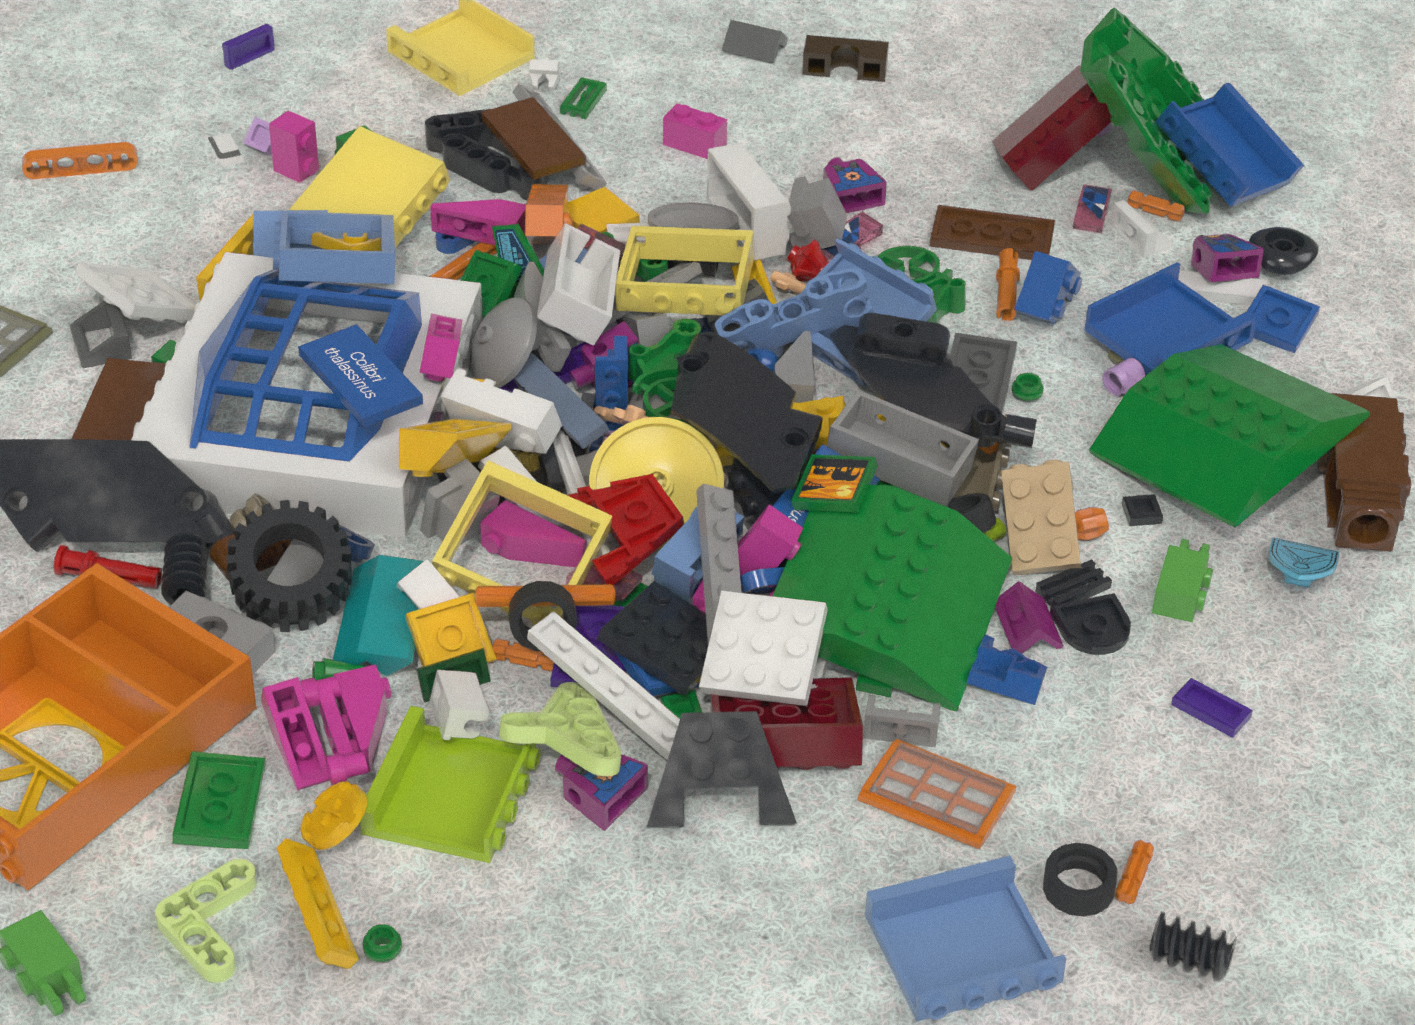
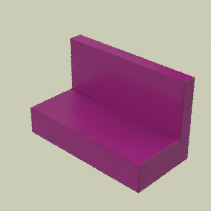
(1026, 618)

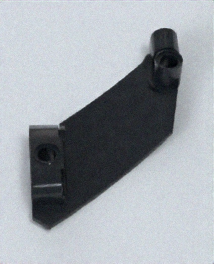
(909, 368)
(745, 410)
(102, 493)

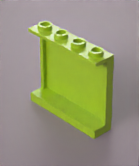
(447, 792)

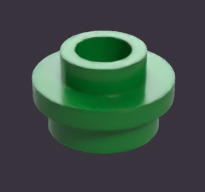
(1027, 387)
(380, 935)

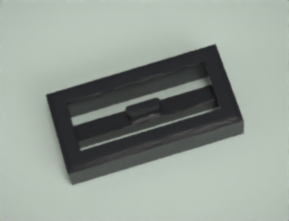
(1070, 581)

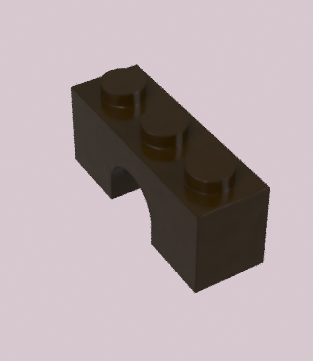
(865, 56)

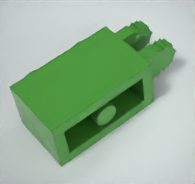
(1181, 582)
(42, 961)

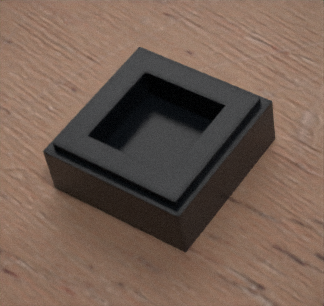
(1142, 510)

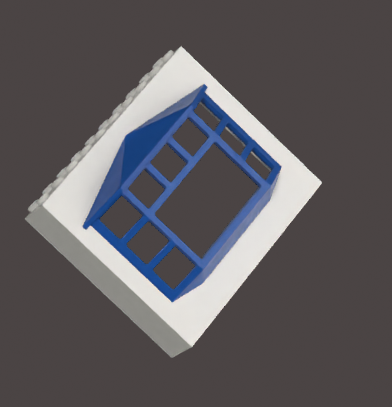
(351, 482)

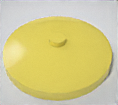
(663, 447)

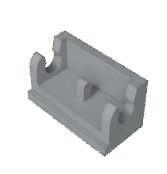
(901, 725)

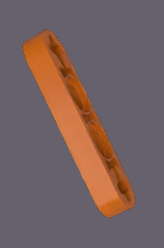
(79, 156)

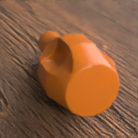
(1091, 523)

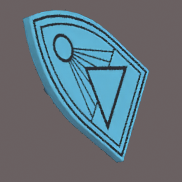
(1302, 562)

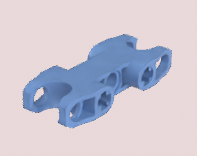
(818, 309)

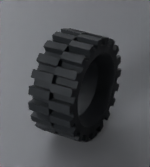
(289, 603)

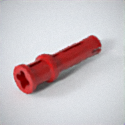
(78, 562)

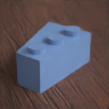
(680, 561)

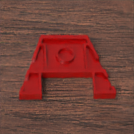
(640, 522)

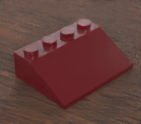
(1053, 130)
(810, 735)

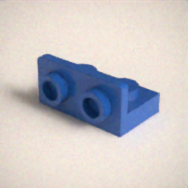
(612, 376)

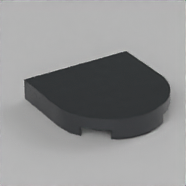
(1093, 624)

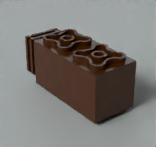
(1368, 477)

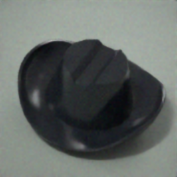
(1285, 249)

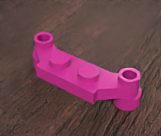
(346, 758)

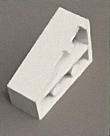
(531, 418)

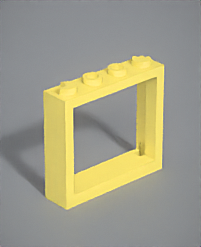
(684, 245)
(533, 496)

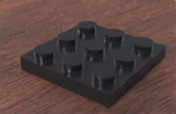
(661, 637)

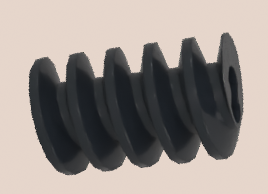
(184, 566)
(1192, 947)

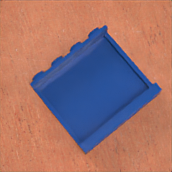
(1231, 145)
(1163, 319)

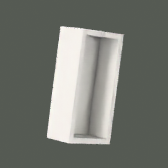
(751, 196)
(578, 294)

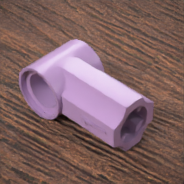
(1123, 376)

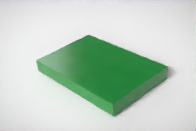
(219, 800)

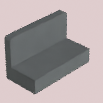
(753, 41)

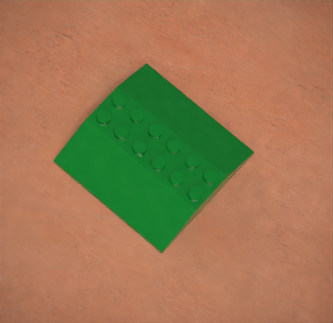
(1222, 430)
(901, 589)

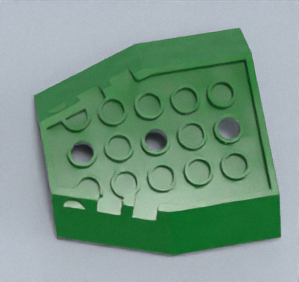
(1138, 86)

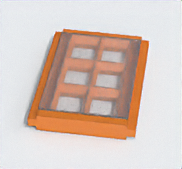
(937, 793)

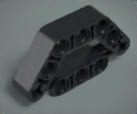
(465, 151)

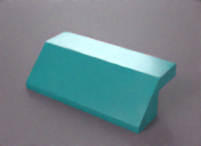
(375, 614)

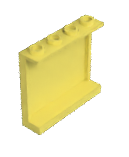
(463, 47)
(377, 178)

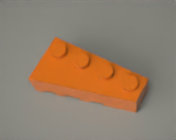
(546, 212)

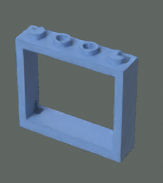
(334, 265)

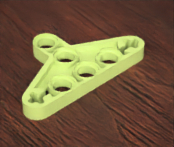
(569, 725)

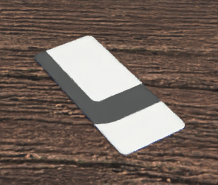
(226, 149)

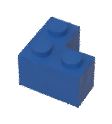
(1046, 288)

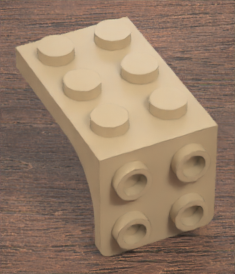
(1041, 517)

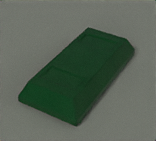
(469, 662)

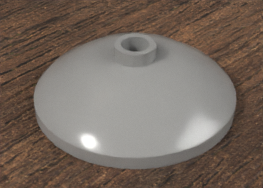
(693, 216)
(504, 341)

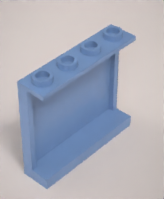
(887, 291)
(961, 939)

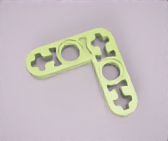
(193, 921)

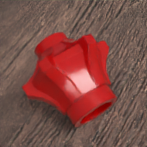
(807, 261)

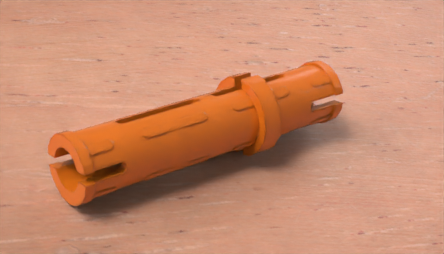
(1007, 278)

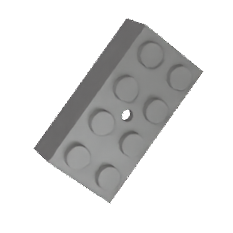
(904, 447)

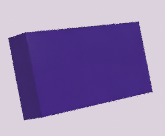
(248, 46)
(1211, 707)

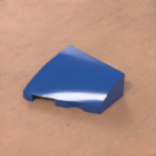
(1006, 672)

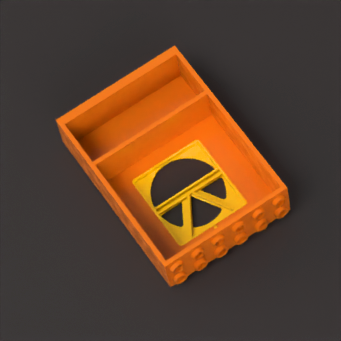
(128, 677)

